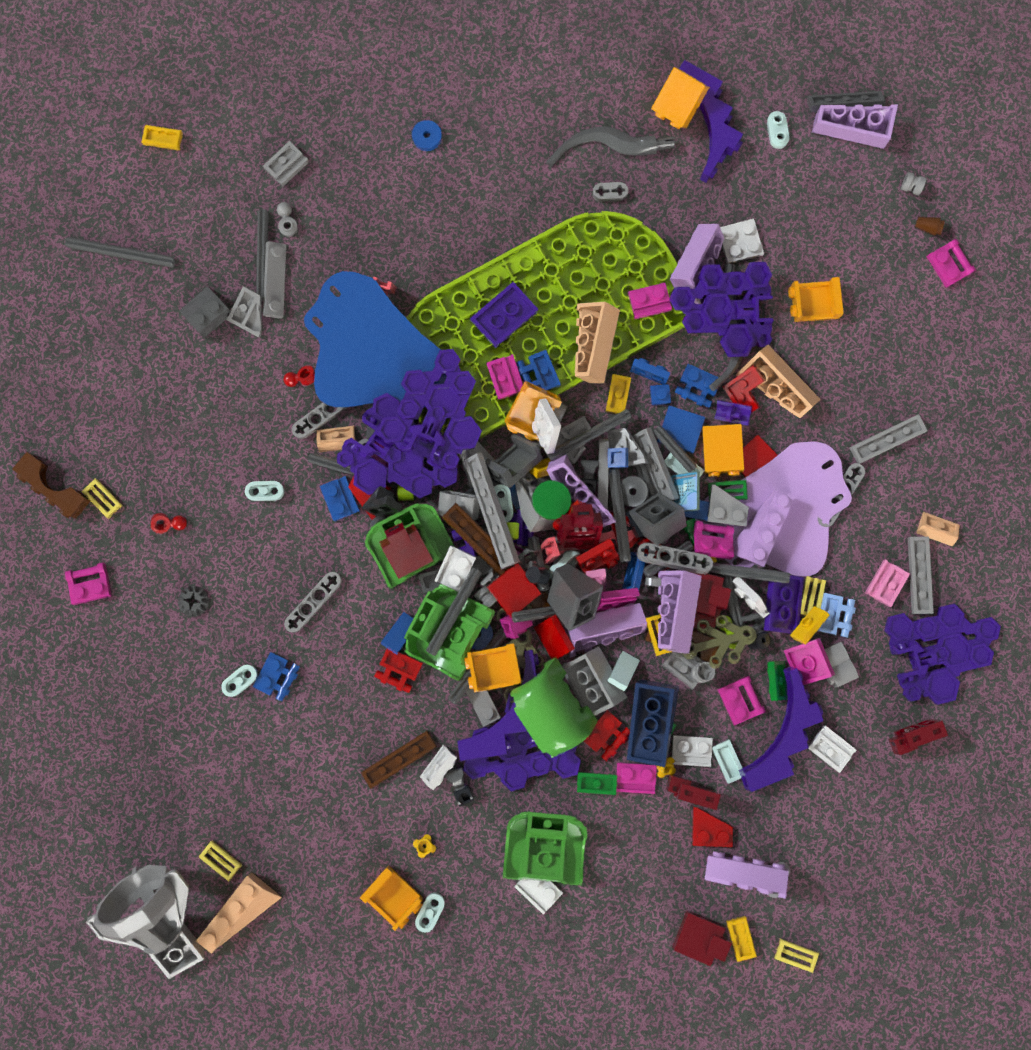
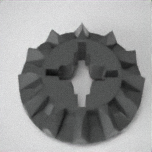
(197, 609)

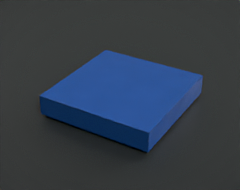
(683, 427)

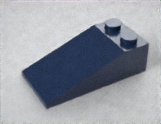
(652, 722)

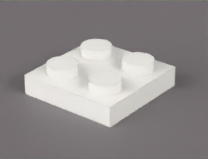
(741, 241)
(546, 426)

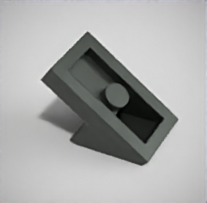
(382, 503)

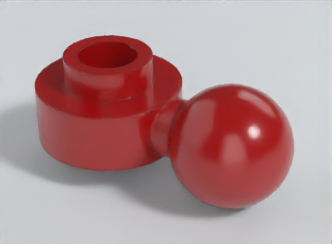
(305, 376)
(178, 523)

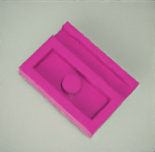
(649, 300)
(505, 376)
(617, 598)
(636, 778)

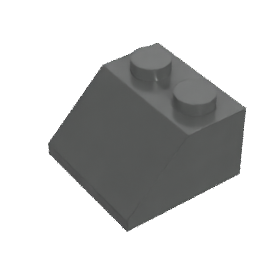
(205, 312)
(659, 518)

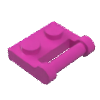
(945, 265)
(712, 545)
(88, 590)
(735, 703)

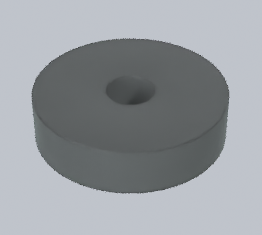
(641, 487)

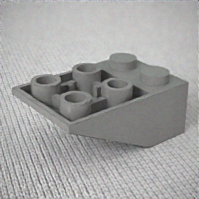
(525, 489)

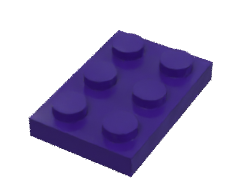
(504, 314)
(784, 605)

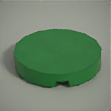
(551, 500)

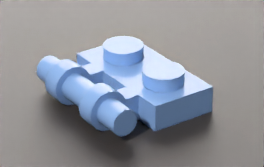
(834, 606)

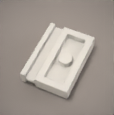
(455, 568)
(750, 597)
(831, 748)
(692, 750)
(437, 768)
(539, 893)

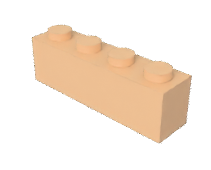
(596, 335)
(782, 382)
(242, 907)

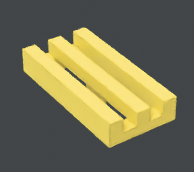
(113, 510)
(805, 592)
(228, 877)
(780, 949)

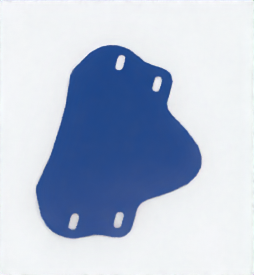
(364, 343)

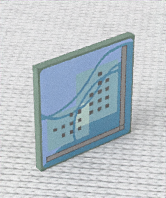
(688, 490)

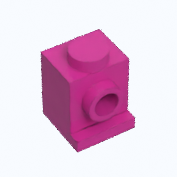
(513, 629)

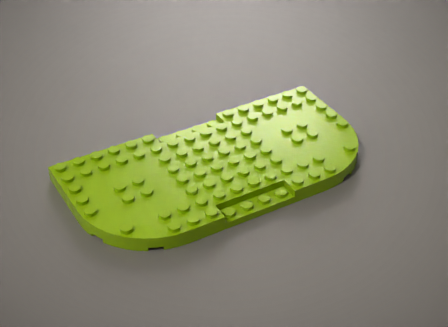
(568, 265)

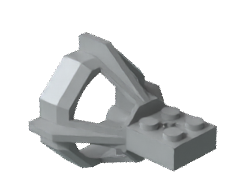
(156, 925)

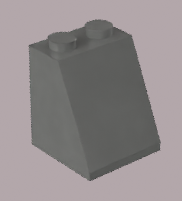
(574, 596)

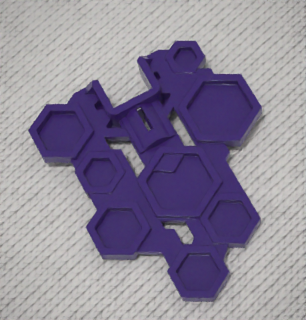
(718, 309)
(442, 402)
(403, 466)
(951, 650)
(518, 765)

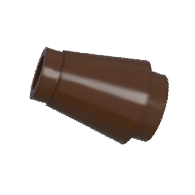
(931, 225)

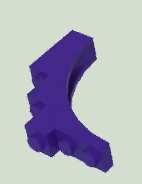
(722, 138)
(800, 714)
(494, 740)

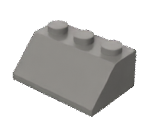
(589, 682)

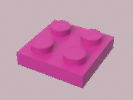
(810, 661)

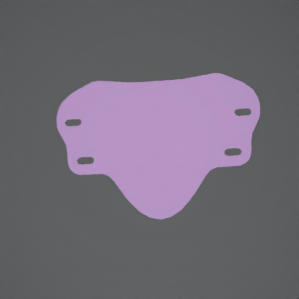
(798, 471)

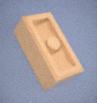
(334, 438)
(938, 529)

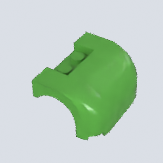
(430, 529)
(460, 637)
(552, 711)
(545, 848)

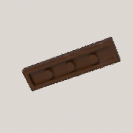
(398, 759)

